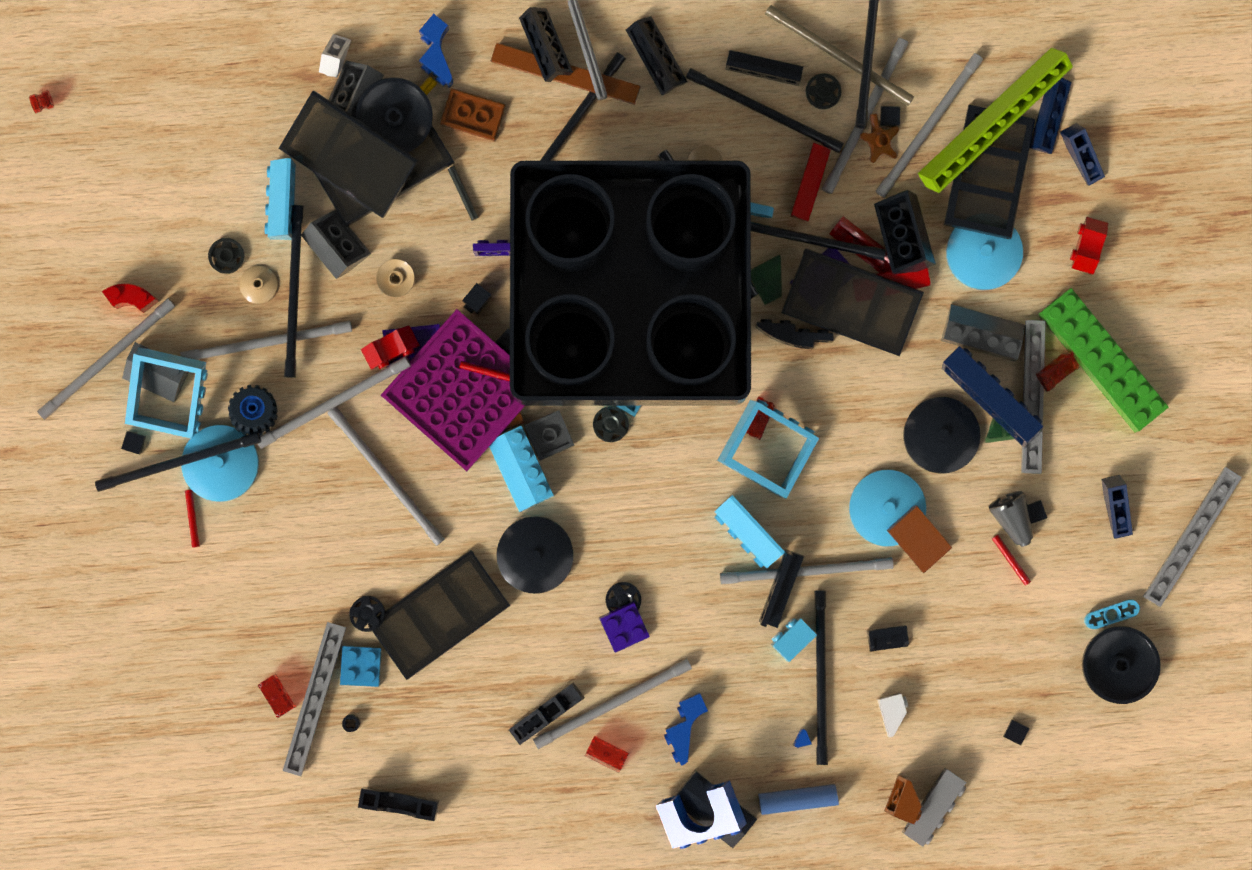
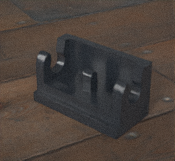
(887, 638)

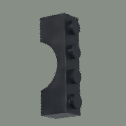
(399, 803)

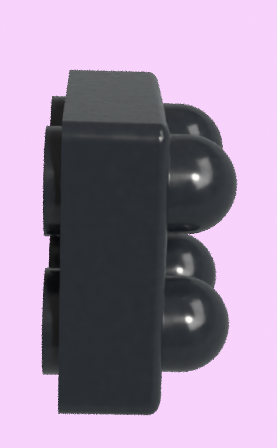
(630, 283)

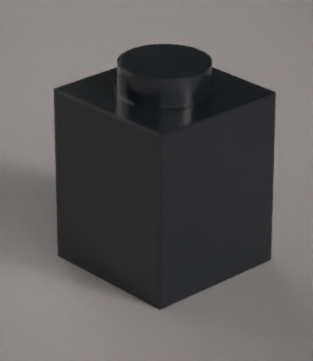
(476, 299)

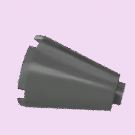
(1013, 517)

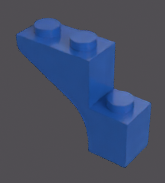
(433, 60)
(679, 734)

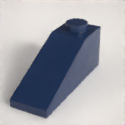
(1082, 153)
(1117, 506)

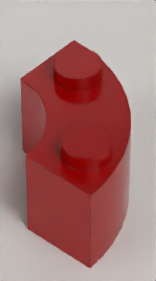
(1089, 245)
(130, 295)
(390, 347)

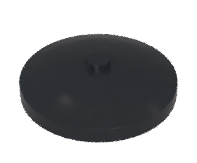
(397, 112)
(941, 435)
(535, 554)
(1121, 665)

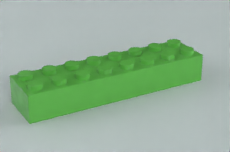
(1103, 360)

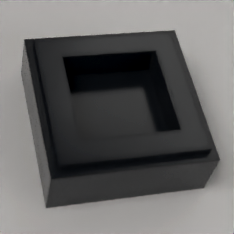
(889, 116)
(133, 442)
(1036, 512)
(1016, 732)

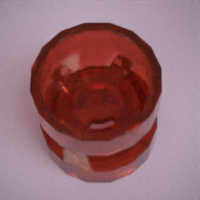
(41, 101)

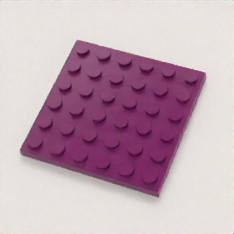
(454, 405)

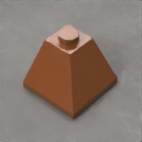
(904, 801)

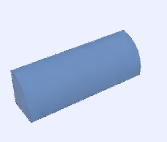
(798, 799)

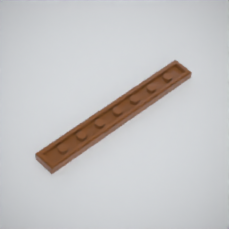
(580, 77)

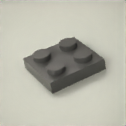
(549, 435)

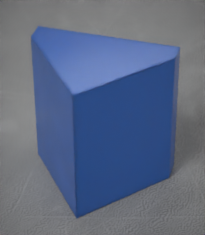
(802, 739)

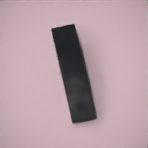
(546, 713)

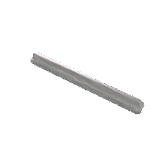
(587, 49)

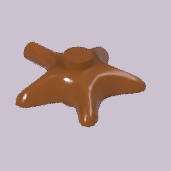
(879, 139)

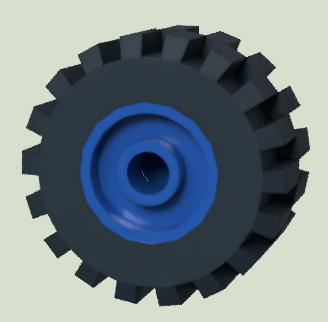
(252, 410)

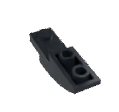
(785, 333)

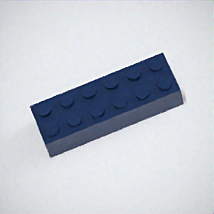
(992, 396)

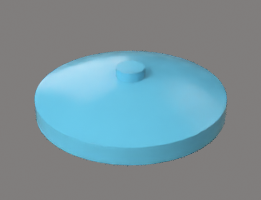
(983, 259)
(223, 475)
(881, 501)

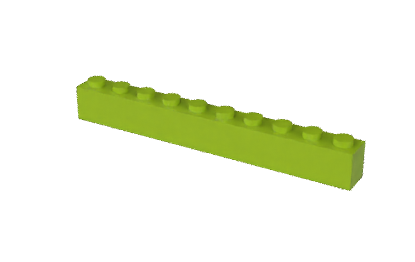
(995, 120)

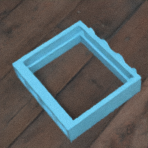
(173, 361)
(740, 431)

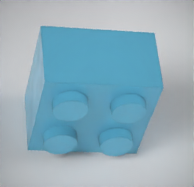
(793, 639)

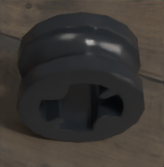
(350, 717)

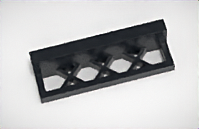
(541, 43)
(653, 56)
(764, 68)
(781, 589)

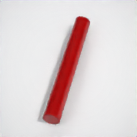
(485, 371)
(192, 518)
(1011, 560)

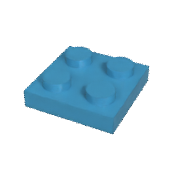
(360, 666)

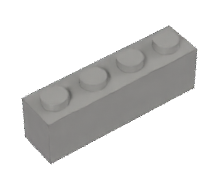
(934, 807)

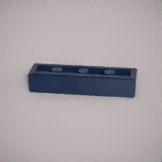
(1050, 117)

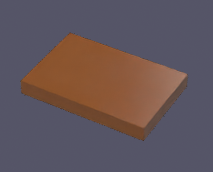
(472, 114)
(919, 539)

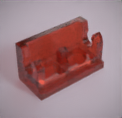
(1057, 370)
(759, 422)
(276, 696)
(606, 754)

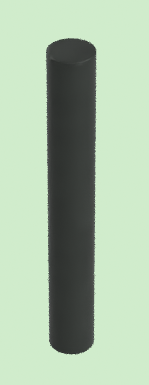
(462, 192)

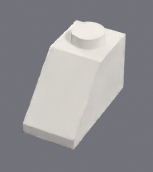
(334, 55)
(893, 711)

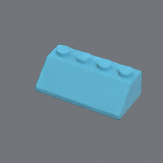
(281, 198)
(520, 469)
(749, 532)

